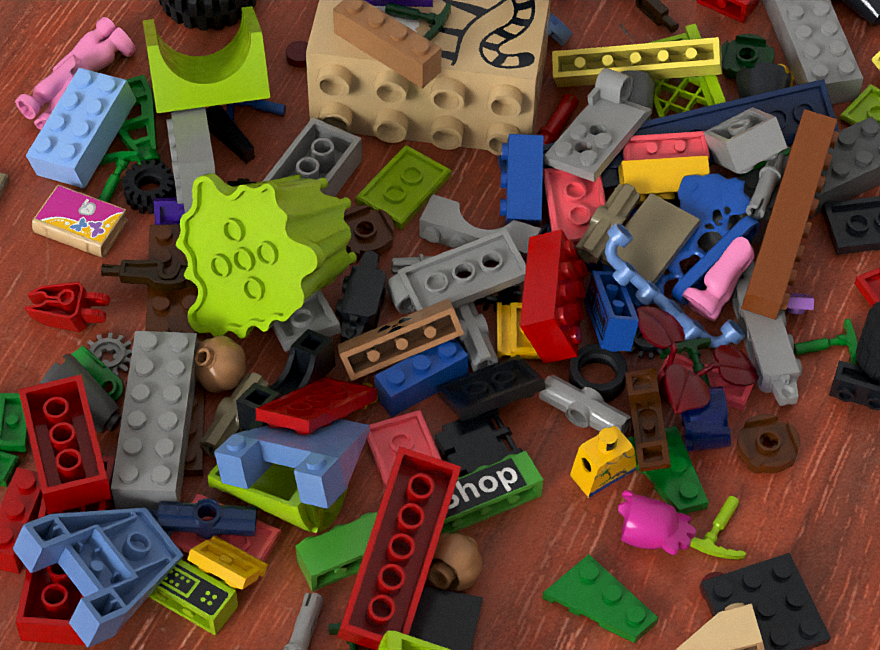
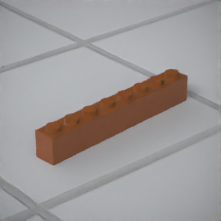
(789, 215)

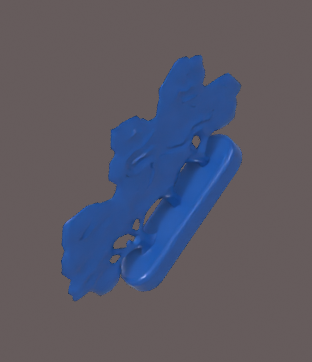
(700, 198)

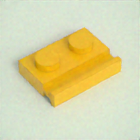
(510, 337)
(227, 562)

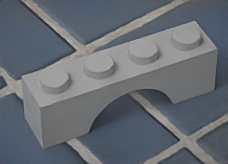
(445, 225)

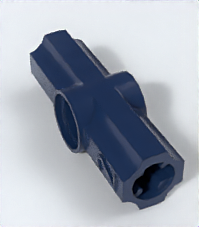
(226, 521)

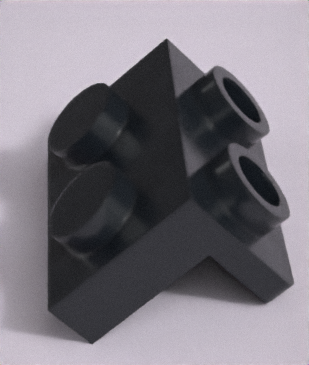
(855, 386)

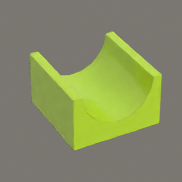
(220, 78)

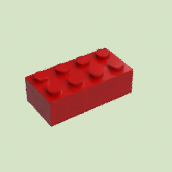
(553, 296)
(64, 444)

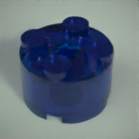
(707, 426)

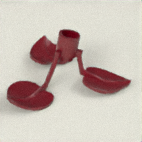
(680, 385)

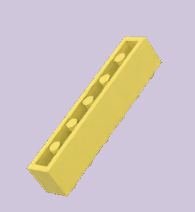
(658, 59)

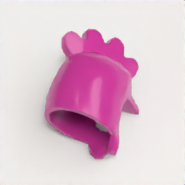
(654, 524)

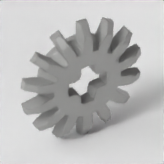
(112, 346)

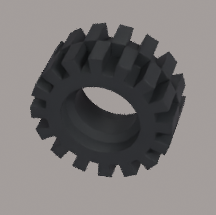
(144, 175)

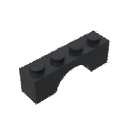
(308, 361)

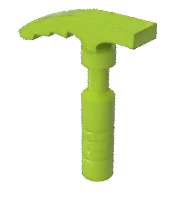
(708, 544)

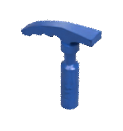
(261, 105)

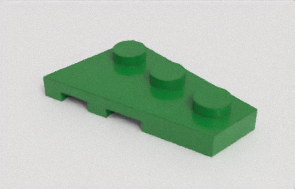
(679, 483)
(601, 597)

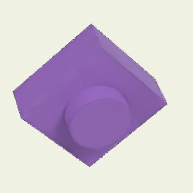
(799, 303)

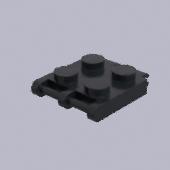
(475, 442)

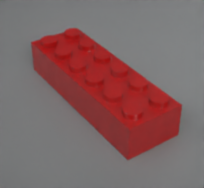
(399, 548)
(50, 595)

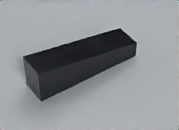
(228, 133)

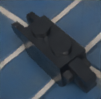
(363, 297)

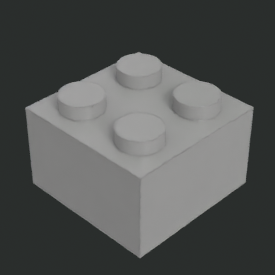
(745, 140)

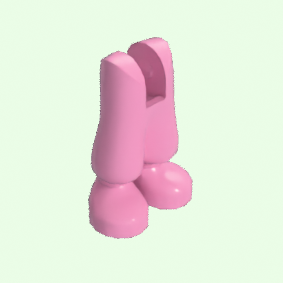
(99, 46)
(47, 91)
(721, 280)

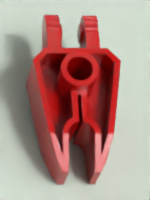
(66, 306)

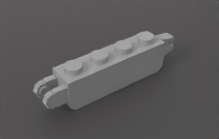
(768, 347)

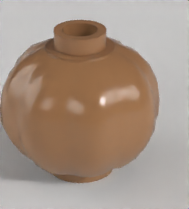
(219, 364)
(455, 557)

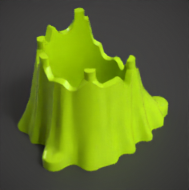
(260, 250)

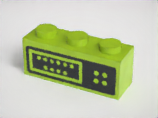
(197, 596)

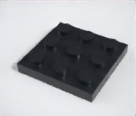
(779, 601)

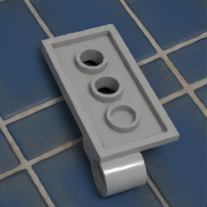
(605, 114)
(436, 277)

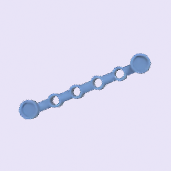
(650, 292)

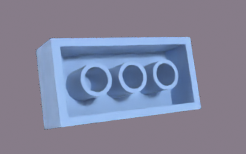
(81, 128)

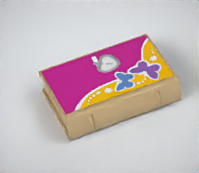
(80, 221)

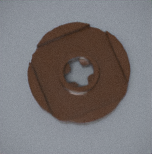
(379, 222)
(765, 459)

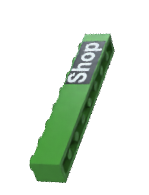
(475, 498)

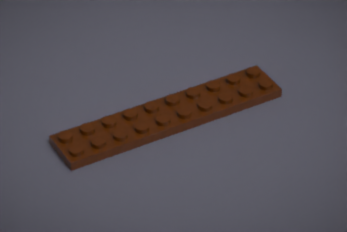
(168, 313)

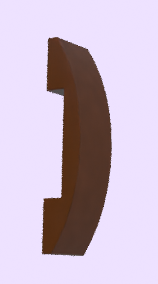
(647, 420)

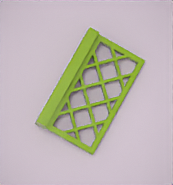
(708, 85)

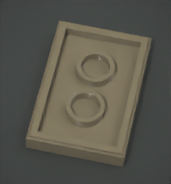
(658, 237)

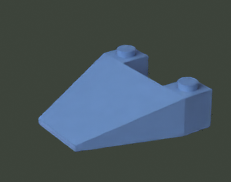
(321, 459)
(108, 556)

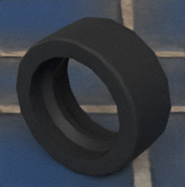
(594, 354)

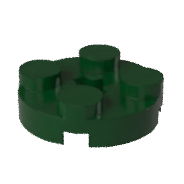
(744, 45)

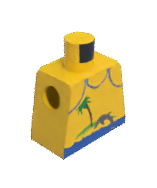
(603, 461)

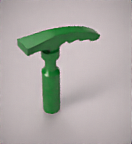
(122, 159)
(824, 343)

